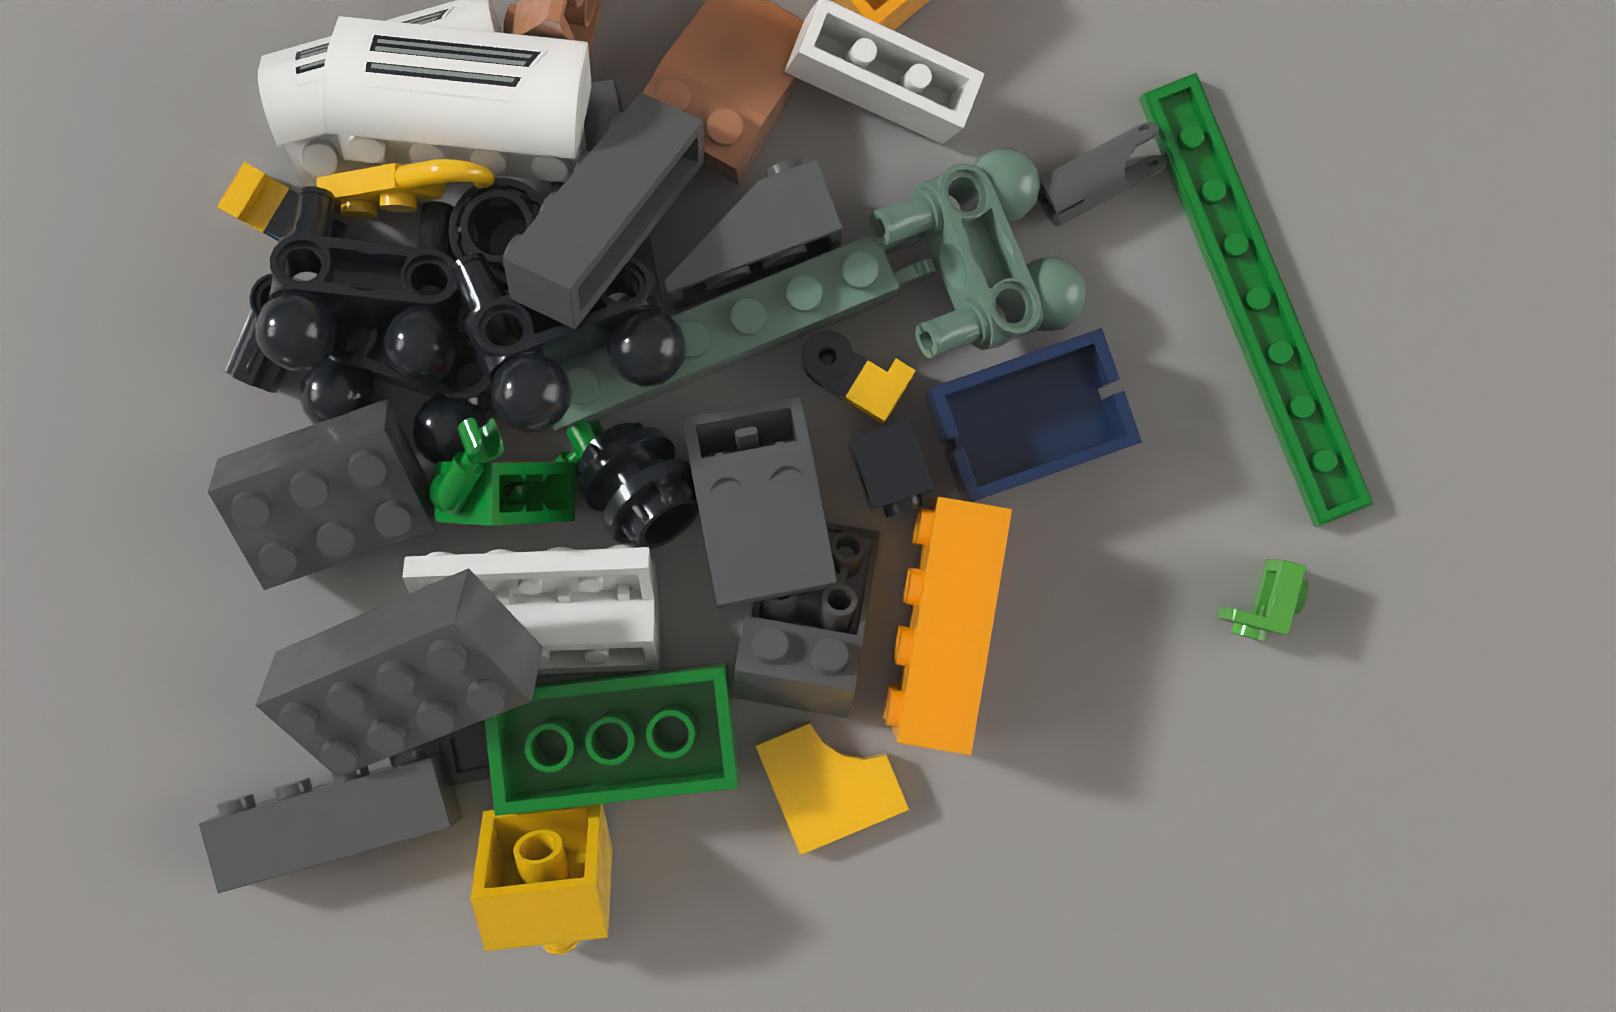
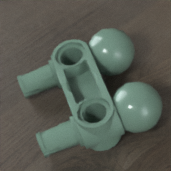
(982, 256)

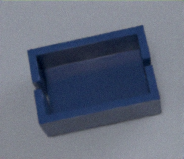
(1032, 416)

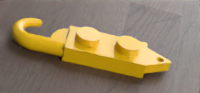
(400, 186)

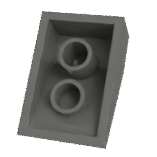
(766, 232)

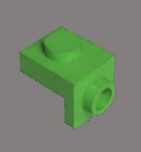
(1278, 598)

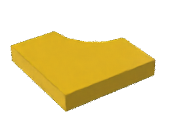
(827, 790)

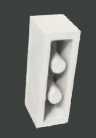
(884, 71)

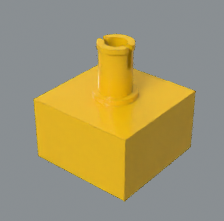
(543, 878)

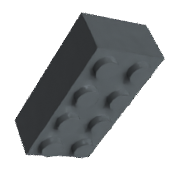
(402, 674)

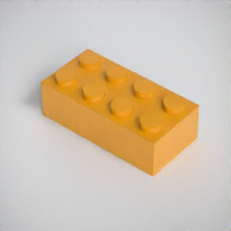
(949, 624)

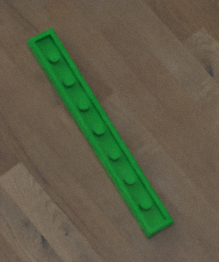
(1256, 301)

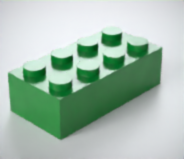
(615, 740)

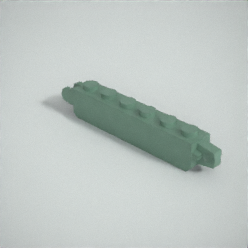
(753, 322)

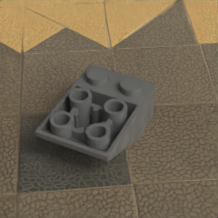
(759, 501)
(808, 644)

